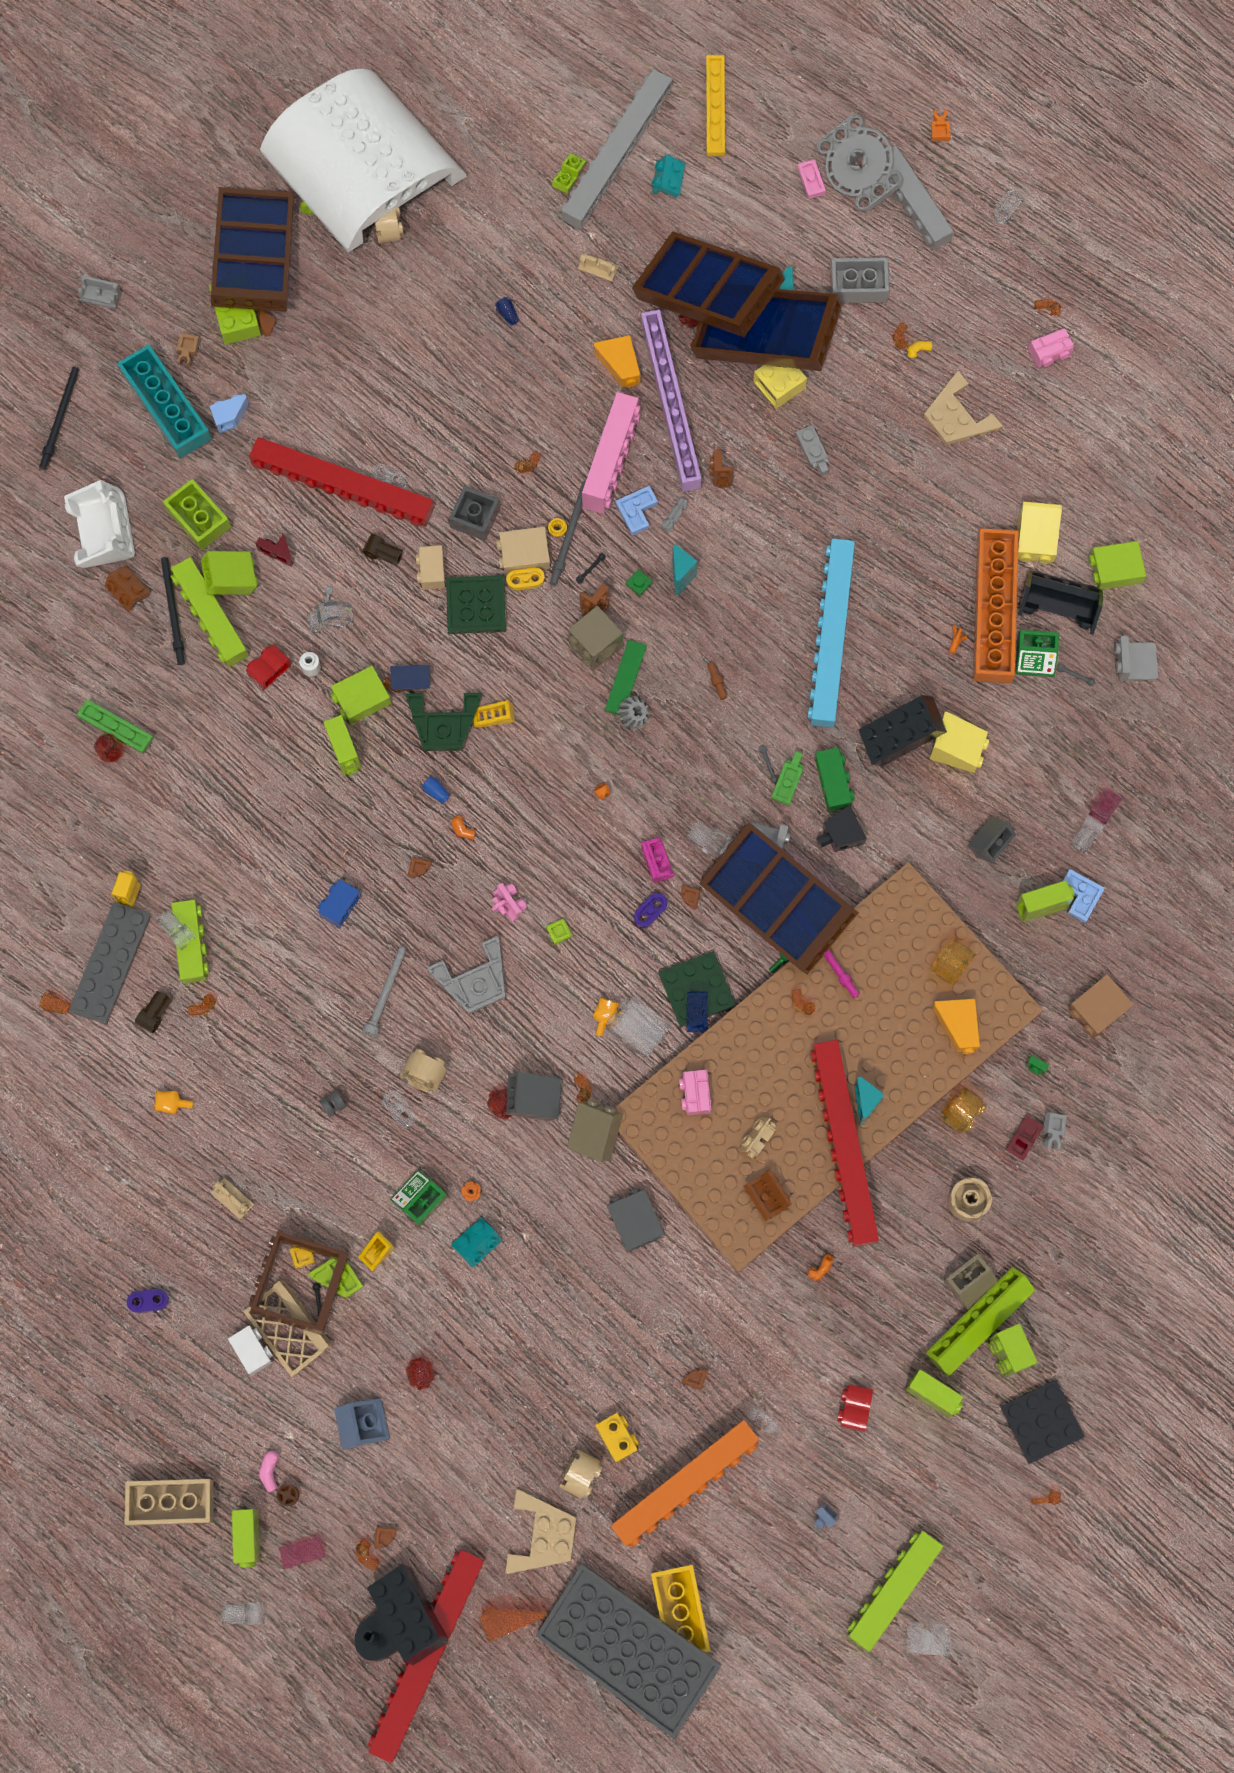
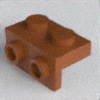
(721, 475)
(126, 587)
(600, 598)
(768, 1195)

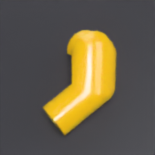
(917, 346)

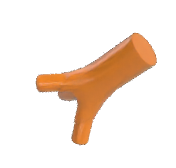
(956, 639)

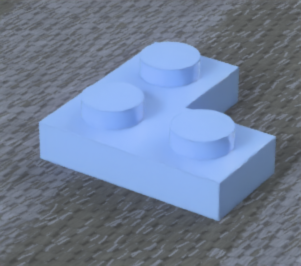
(632, 507)
(1086, 893)

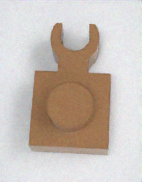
(187, 346)

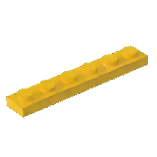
(715, 105)

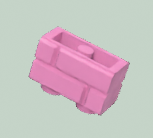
(1051, 347)
(696, 1092)

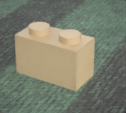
(431, 567)

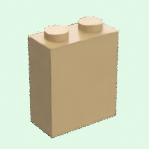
(523, 549)

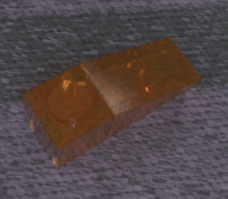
(504, 1621)

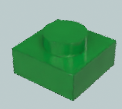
(639, 583)
(1036, 1066)

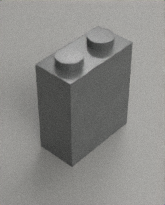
(533, 1096)
(635, 1220)

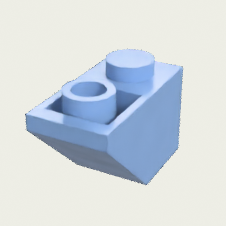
(229, 412)

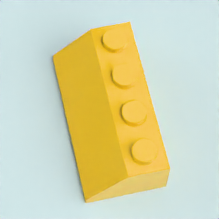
(680, 1604)

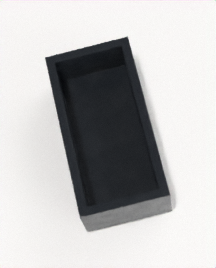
(902, 730)

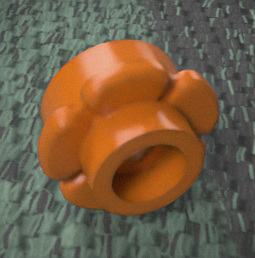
(471, 1186)

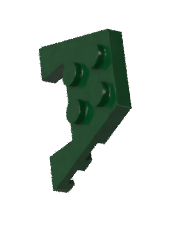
(445, 729)

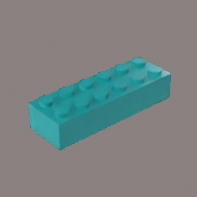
(164, 401)

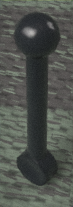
(580, 579)
(316, 1287)

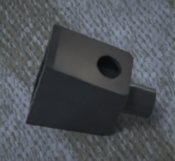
(842, 831)

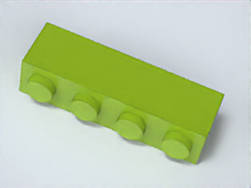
(191, 959)

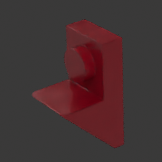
(277, 551)

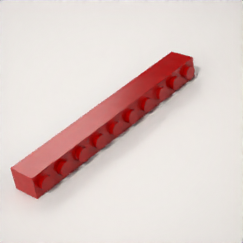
(342, 482)
(845, 1144)
(417, 1677)

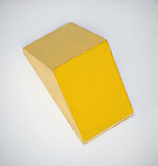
(376, 1251)

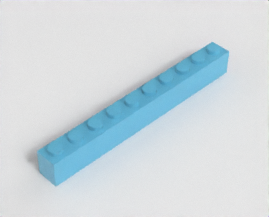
(832, 633)

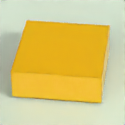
(301, 1257)

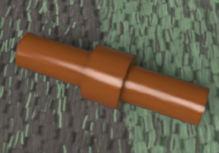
(717, 681)

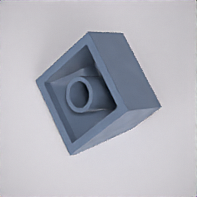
(361, 1423)

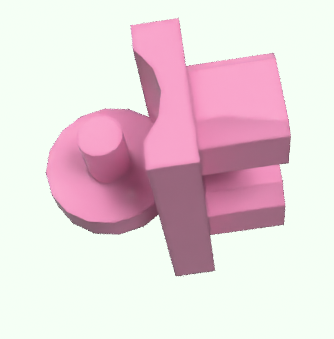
(505, 903)

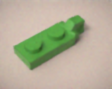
(788, 780)

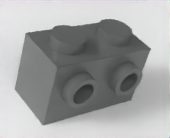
(992, 839)

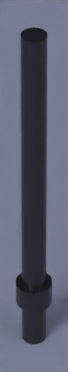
(48, 449)
(178, 644)

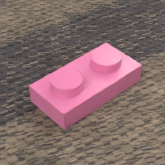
(811, 179)

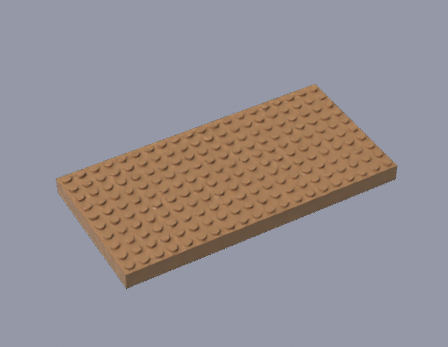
(764, 1066)

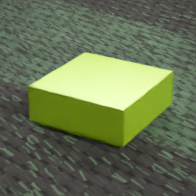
(558, 931)

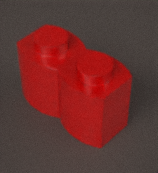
(268, 666)
(856, 1408)

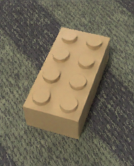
(169, 1502)

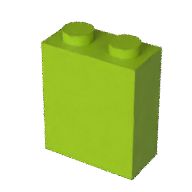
(1117, 565)
(229, 573)
(360, 695)
(342, 745)
(1045, 901)
(935, 1394)
(246, 1537)

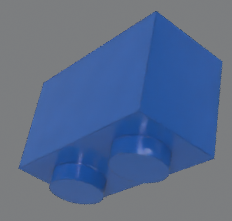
(339, 903)

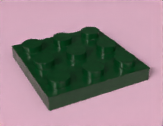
(475, 604)
(700, 975)

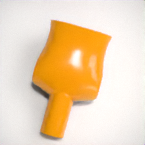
(603, 1012)
(170, 1102)

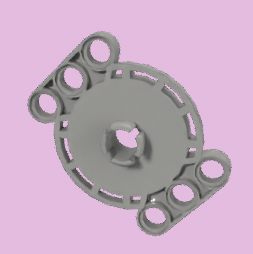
(864, 180)

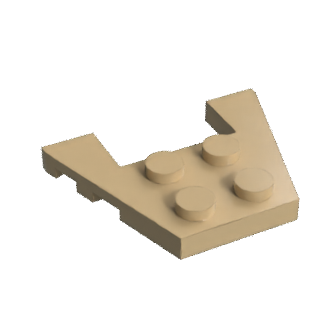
(952, 420)
(551, 1535)

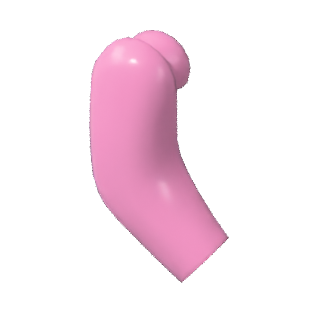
(266, 1470)

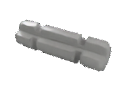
(674, 514)

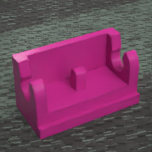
(656, 860)

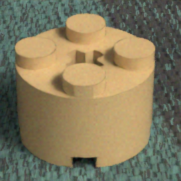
(388, 227)
(423, 1071)
(958, 1199)
(580, 1474)

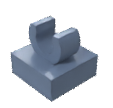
(826, 1516)

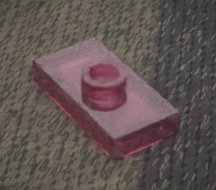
(1105, 806)
(302, 1552)

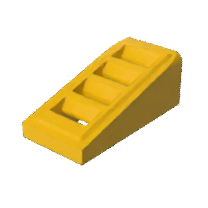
(502, 719)

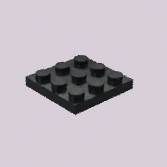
(1042, 1422)

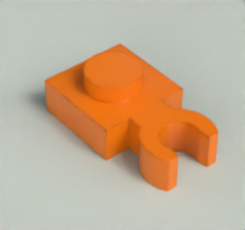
(940, 128)

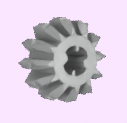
(633, 712)

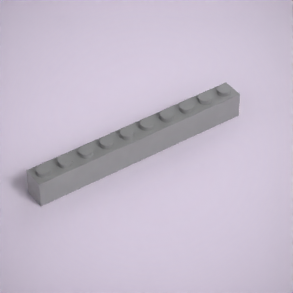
(617, 149)

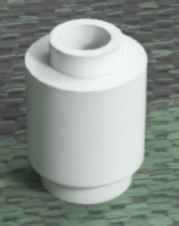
(310, 664)

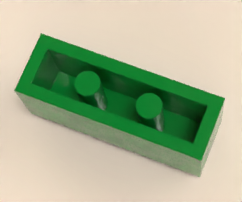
(834, 779)

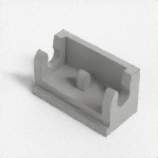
(99, 292)

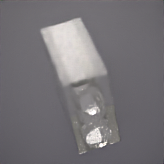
(637, 1026)

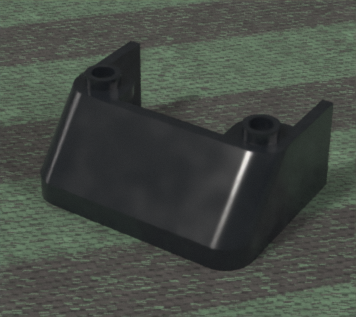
(1062, 598)

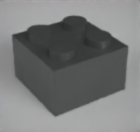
(474, 513)

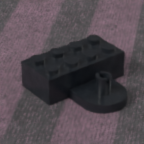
(402, 1620)

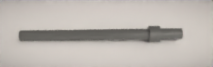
(558, 566)

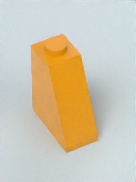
(619, 359)
(959, 1023)

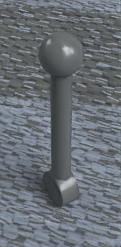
(1061, 668)
(763, 750)

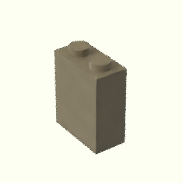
(595, 1130)

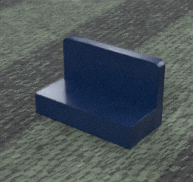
(410, 677)

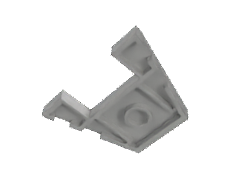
(478, 986)

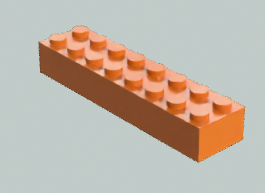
(995, 606)
(685, 1483)

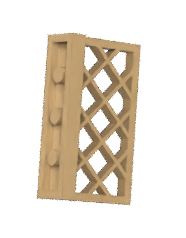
(298, 1312)

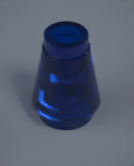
(507, 311)

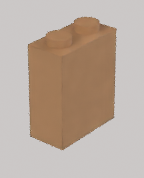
(1100, 1006)

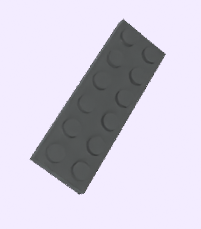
(110, 963)

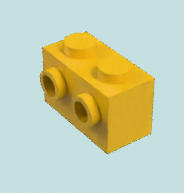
(617, 1438)

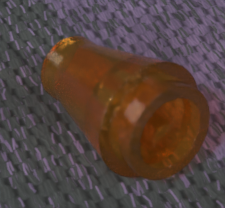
(53, 1003)

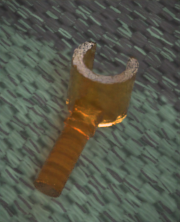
(1054, 1498)

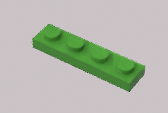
(112, 724)

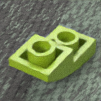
(569, 173)

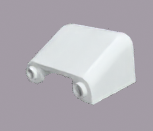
(101, 524)

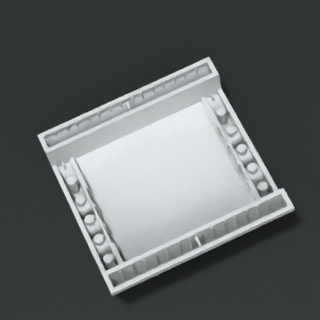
(355, 153)

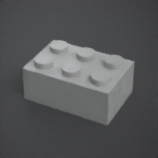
(860, 279)

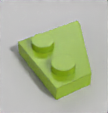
(349, 1282)

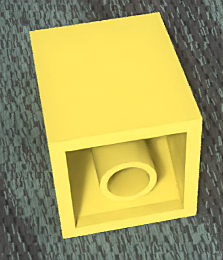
(1038, 532)
(960, 745)

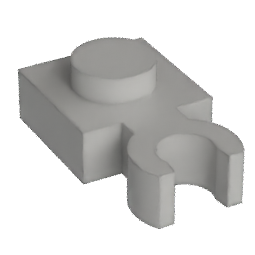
(1055, 1127)

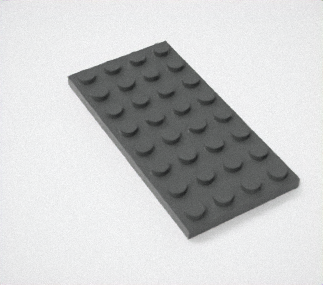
(629, 1651)

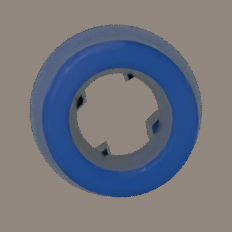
(435, 789)

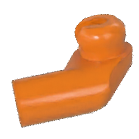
(460, 829)
(824, 1267)

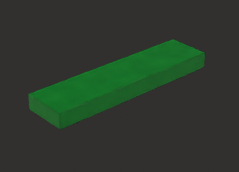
(626, 676)

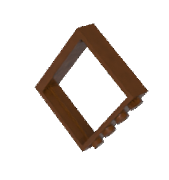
(268, 1263)

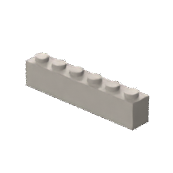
(920, 205)

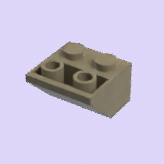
(971, 1281)

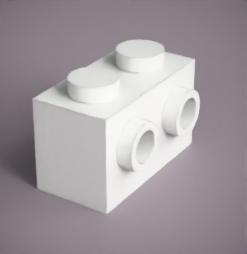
(250, 1350)

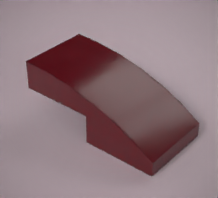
(1024, 1138)

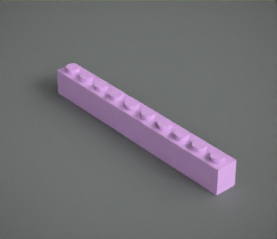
(671, 401)

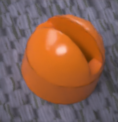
(602, 790)

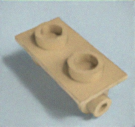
(597, 267)
(751, 1143)
(232, 1198)

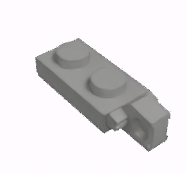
(813, 449)

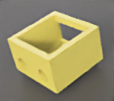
(781, 382)

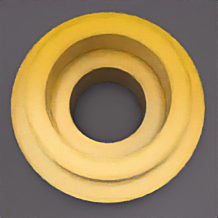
(557, 522)

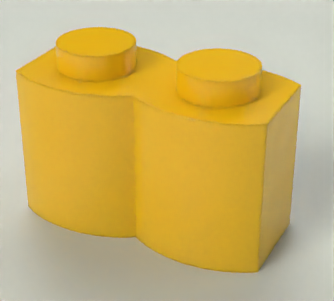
(126, 888)

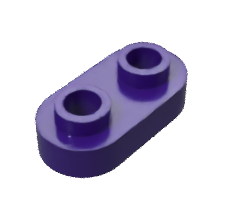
(650, 911)
(147, 1301)

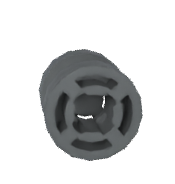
(336, 1101)

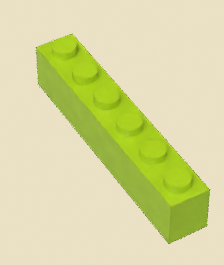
(209, 612)
(980, 1321)
(895, 1590)

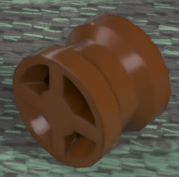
(284, 1493)

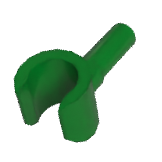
(778, 963)

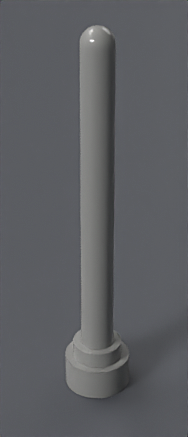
(371, 1027)

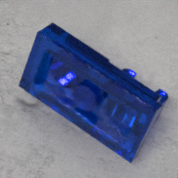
(696, 1011)

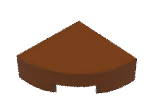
(266, 322)
(418, 867)
(690, 896)
(695, 1379)
(384, 1536)

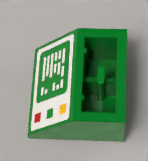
(1037, 653)
(419, 1198)

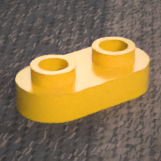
(525, 577)

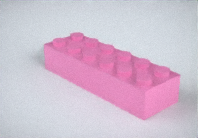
(610, 453)

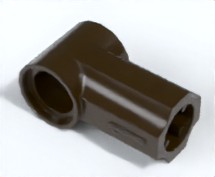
(378, 548)
(150, 1017)

